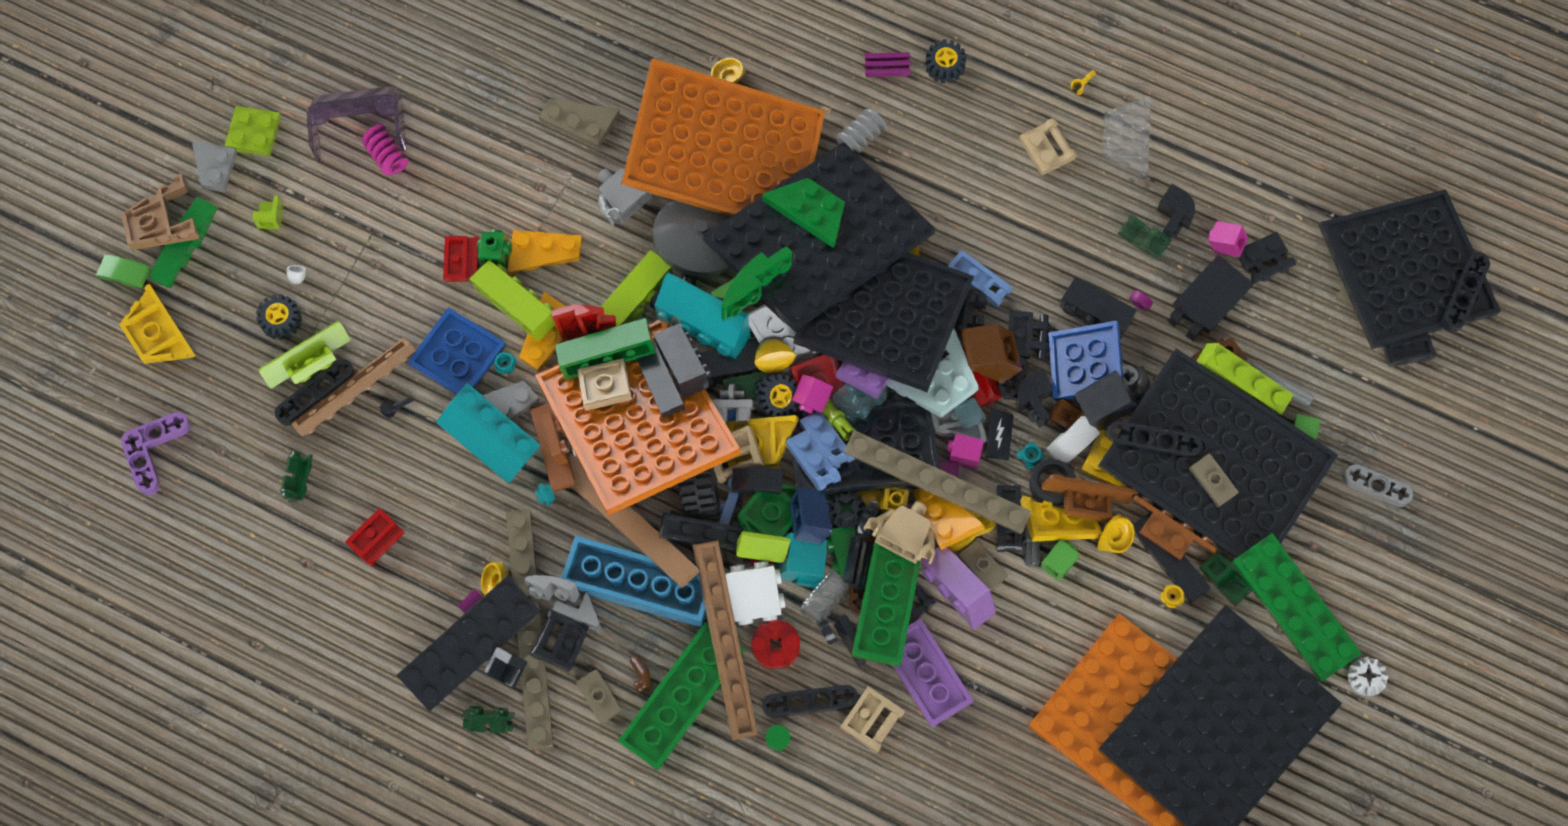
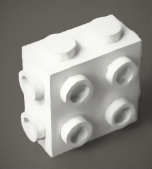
(754, 592)

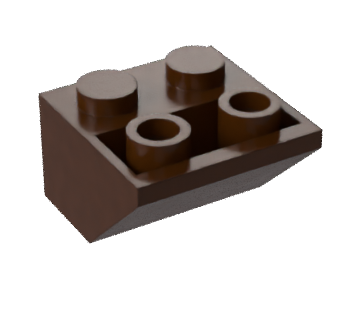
(992, 352)

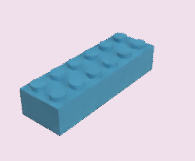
(632, 582)

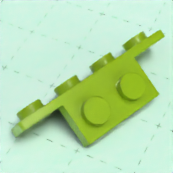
(306, 357)

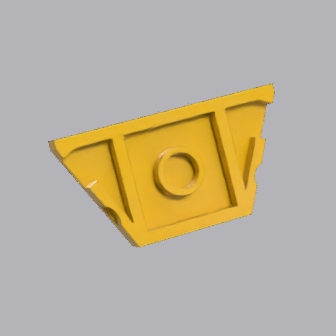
(154, 331)
(770, 437)

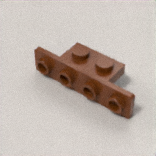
(553, 448)
(1088, 498)
(1168, 533)

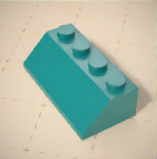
(701, 316)
(488, 433)

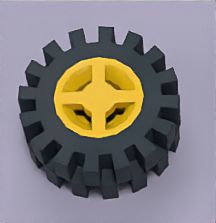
(952, 56)
(277, 309)
(782, 402)

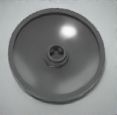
(680, 241)

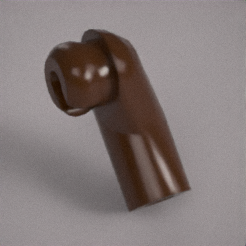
(643, 672)

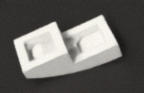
(1073, 441)

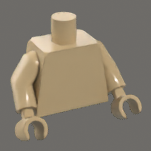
(905, 532)

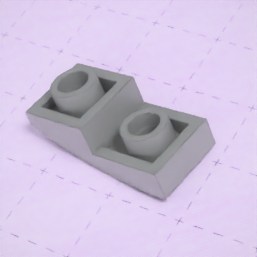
(545, 586)

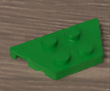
(809, 207)
(768, 513)

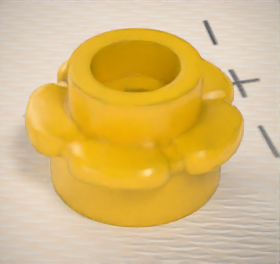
(1172, 590)

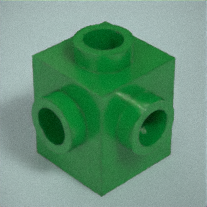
(494, 247)

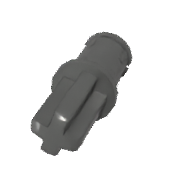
(1031, 550)

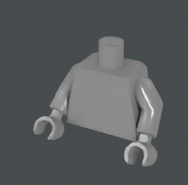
(619, 200)

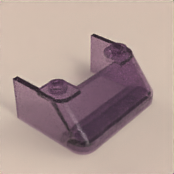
(384, 100)

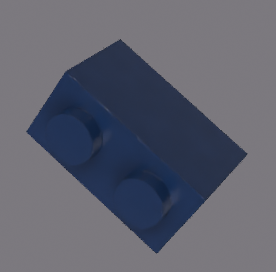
(810, 516)

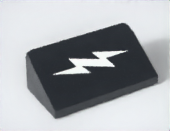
(999, 435)

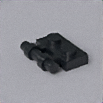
(1263, 251)
(1022, 325)

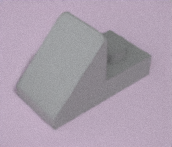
(584, 615)

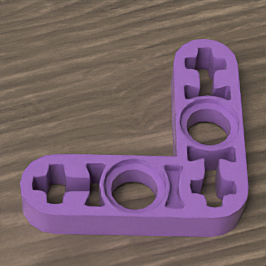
(145, 442)

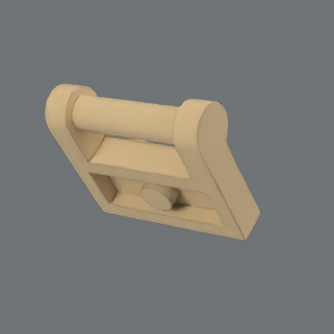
(1041, 150)
(747, 442)
(865, 714)

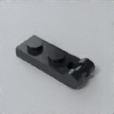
(1013, 494)

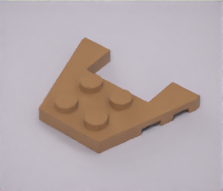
(149, 220)

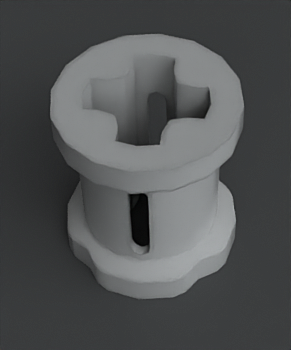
(1131, 375)

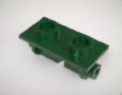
(745, 383)
(295, 487)
(478, 717)

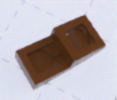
(1065, 415)

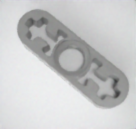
(1392, 499)

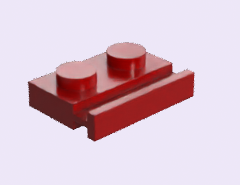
(460, 258)
(375, 537)

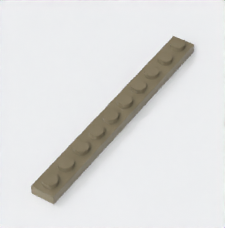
(534, 675)

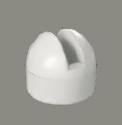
(296, 274)

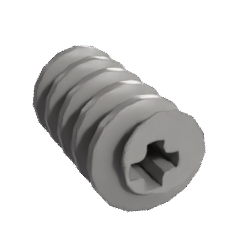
(861, 129)

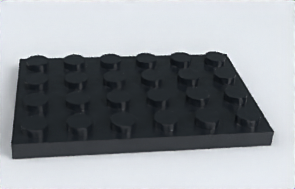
(895, 424)

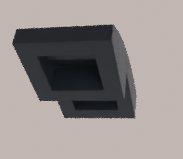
(756, 479)

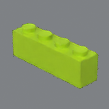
(637, 289)
(514, 300)
(1245, 377)

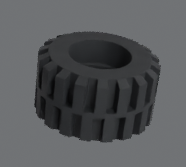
(700, 495)

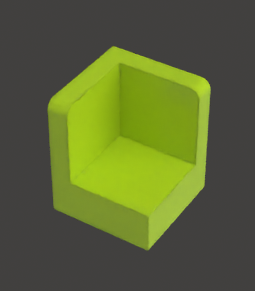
(269, 214)

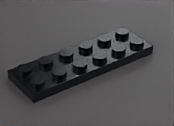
(468, 643)

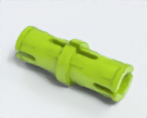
(837, 420)

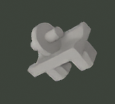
(742, 407)

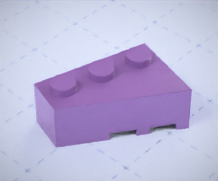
(960, 587)

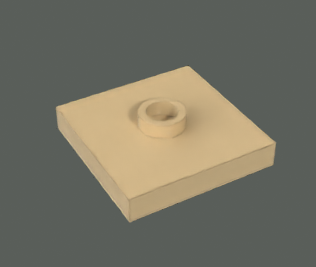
(604, 384)

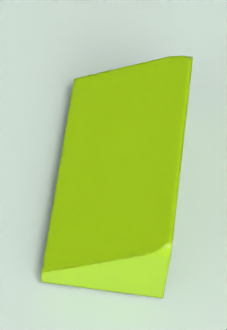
(762, 547)

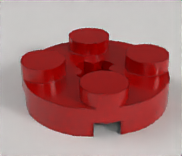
(772, 631)

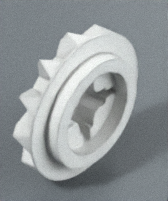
(1360, 683)

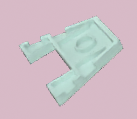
(950, 385)

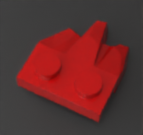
(581, 320)

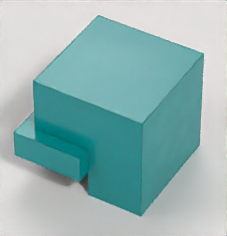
(803, 563)

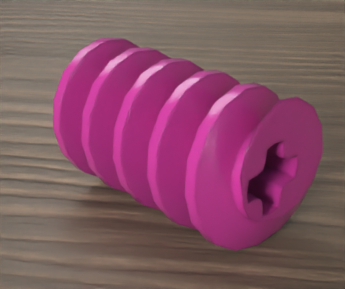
(384, 150)

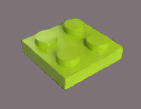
(253, 130)

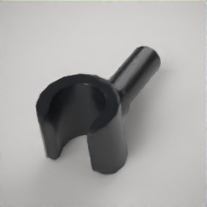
(390, 410)

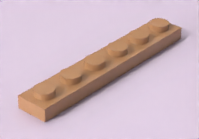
(346, 393)

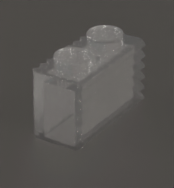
(825, 598)

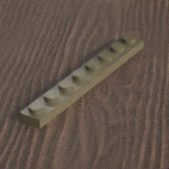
(937, 482)

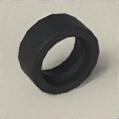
(1050, 464)

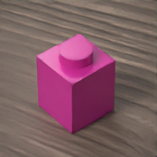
(1228, 239)
(812, 394)
(965, 450)

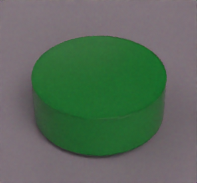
(777, 737)

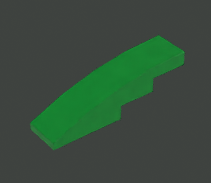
(178, 254)

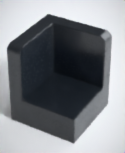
(505, 667)

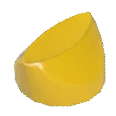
(728, 69)
(774, 356)
(1117, 535)
(492, 575)

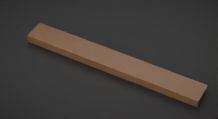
(638, 531)
(725, 640)

